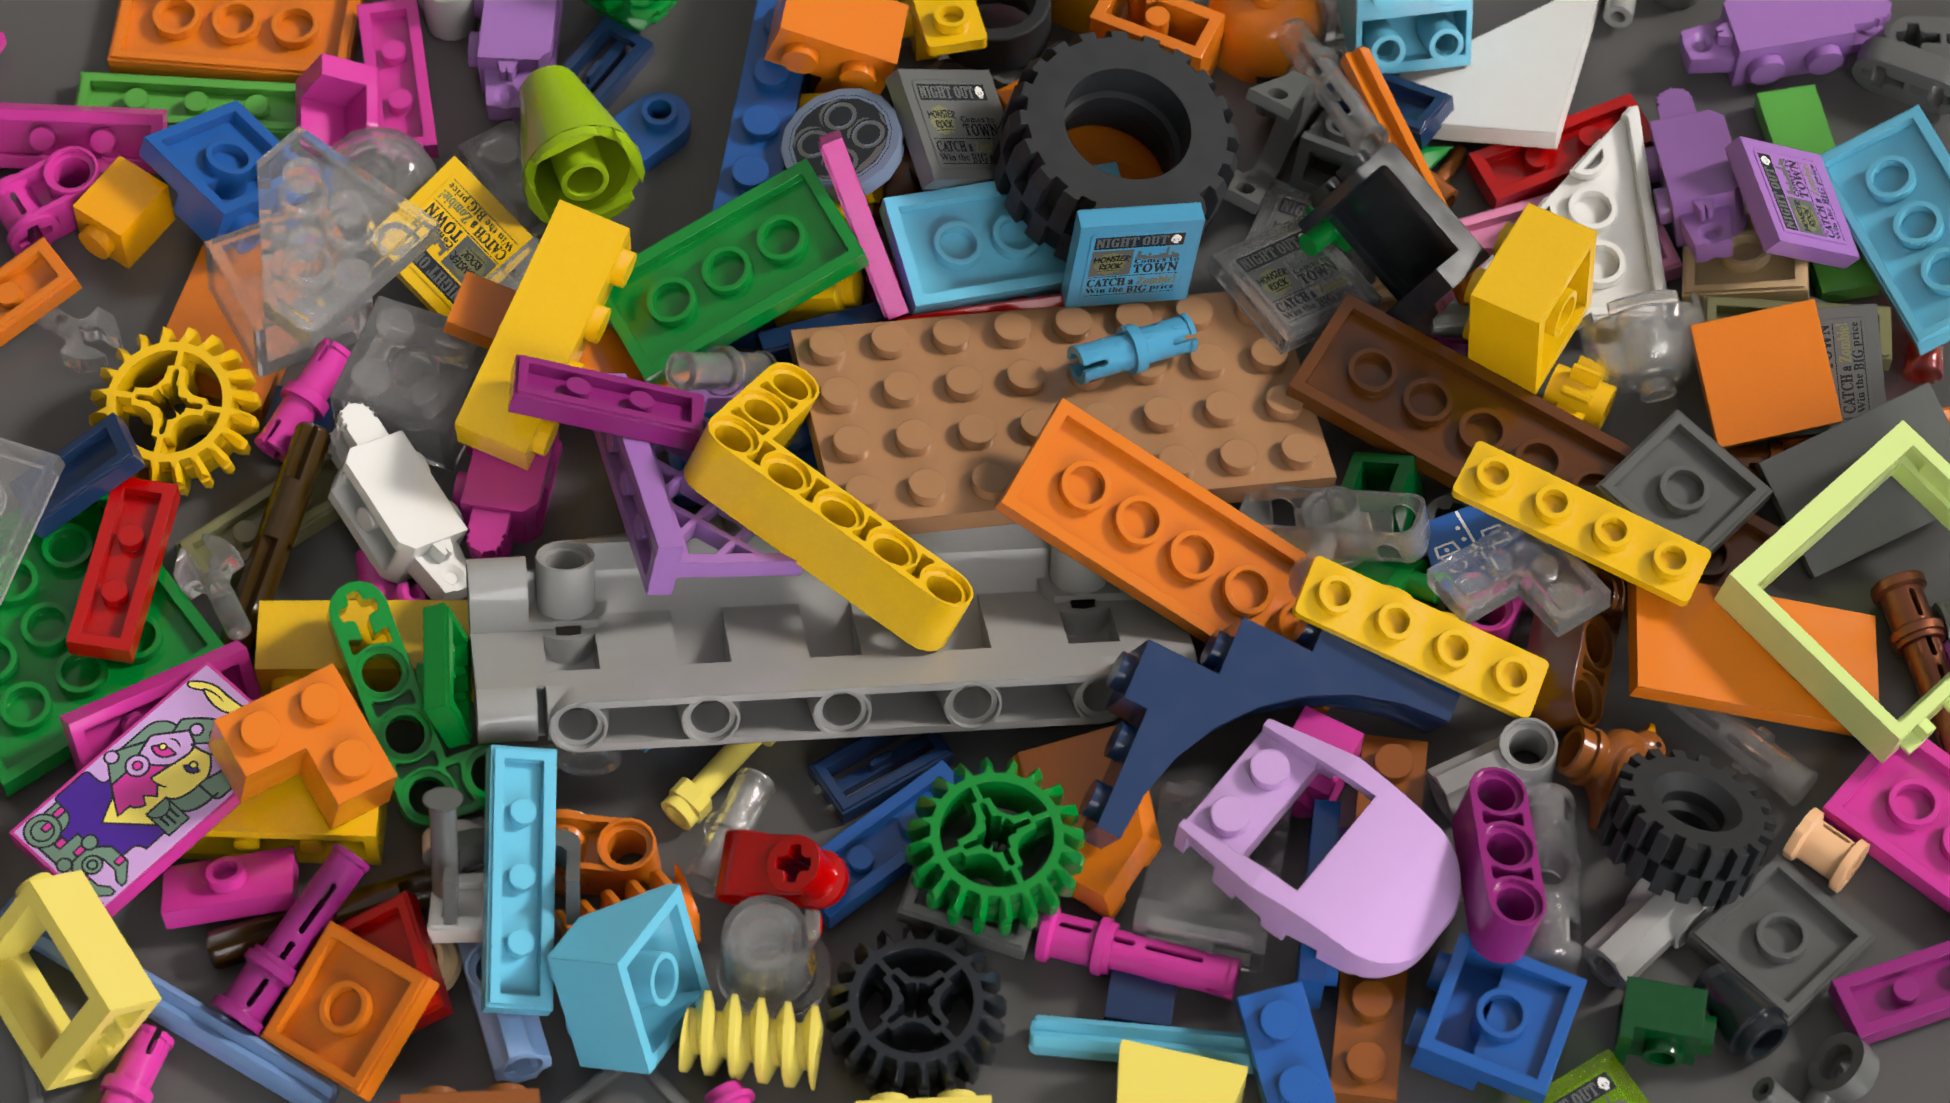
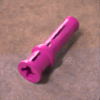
(1106, 947)

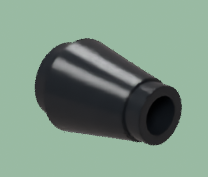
(1745, 1017)

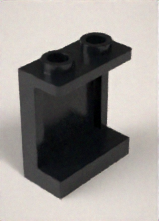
(1397, 229)

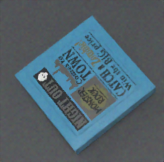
(1132, 254)

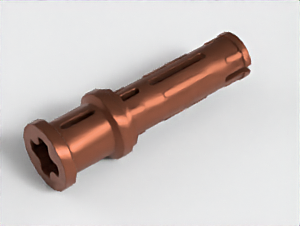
(1916, 636)

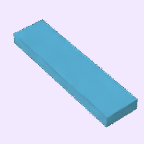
(518, 880)

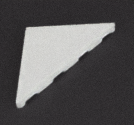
(1517, 78)
(1614, 197)

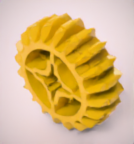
(180, 364)

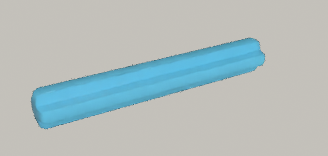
(1102, 1039)

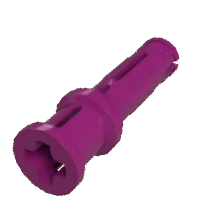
(342, 872)

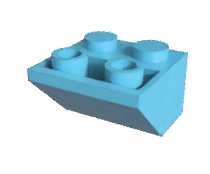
(1409, 32)

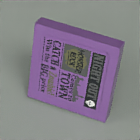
(1791, 202)

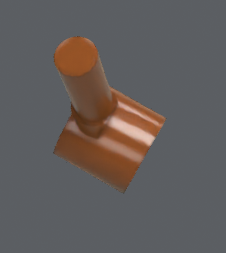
(1446, 172)

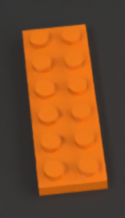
(1150, 529)

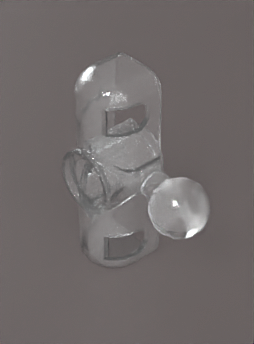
(1342, 525)
(1557, 854)

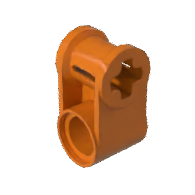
(602, 844)

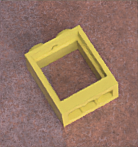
(101, 961)

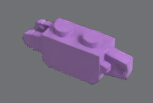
(1781, 38)
(510, 46)
(1694, 177)

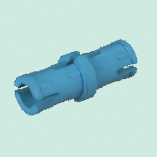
(1132, 349)

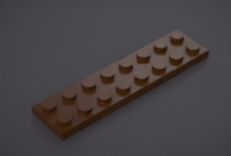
(1437, 404)

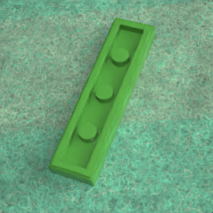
(187, 97)
(1798, 121)

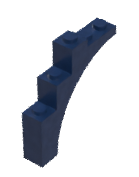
(1247, 674)

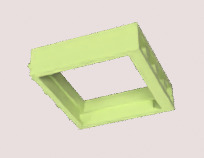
(1927, 478)

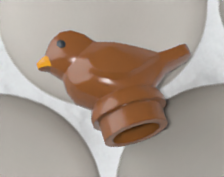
(1596, 758)

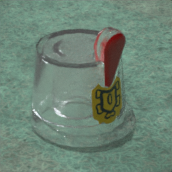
(773, 955)

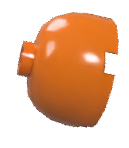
(1250, 33)

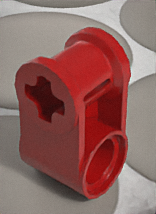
(779, 866)

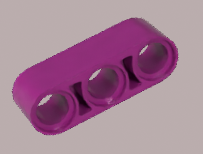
(1498, 865)

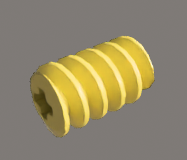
(751, 1039)

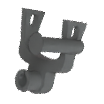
(1294, 109)
(458, 850)

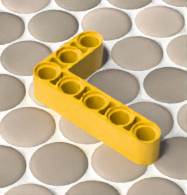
(804, 515)

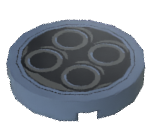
(868, 130)

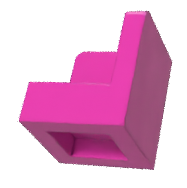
(336, 98)

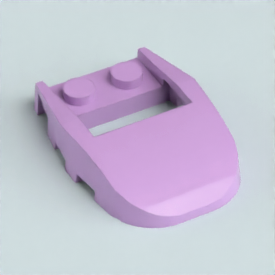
(1373, 896)

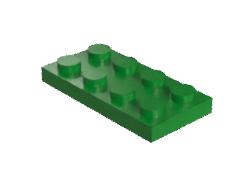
(734, 270)

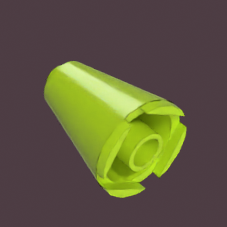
(573, 148)

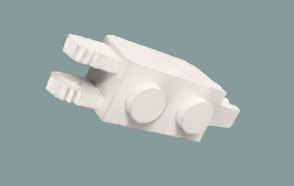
(396, 506)

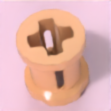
(1826, 850)

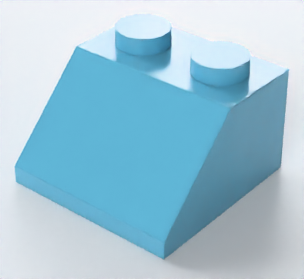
(628, 980)

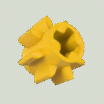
(1581, 391)

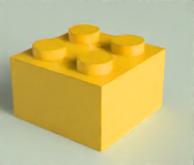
(1530, 296)

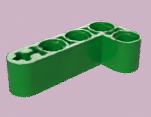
(399, 703)

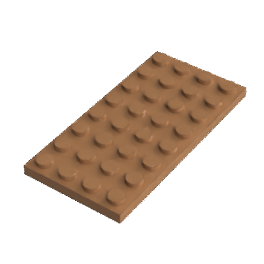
(943, 409)

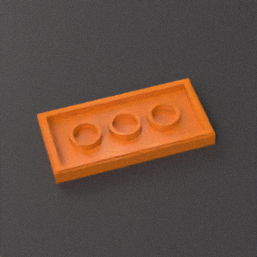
(231, 37)
(1713, 664)

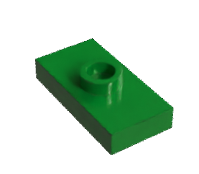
(446, 675)

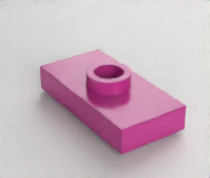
(229, 887)

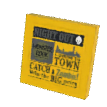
(474, 236)

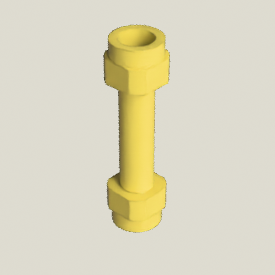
(691, 799)

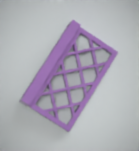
(662, 529)

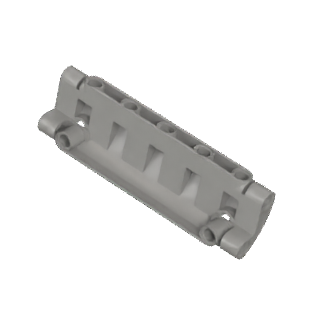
(788, 651)

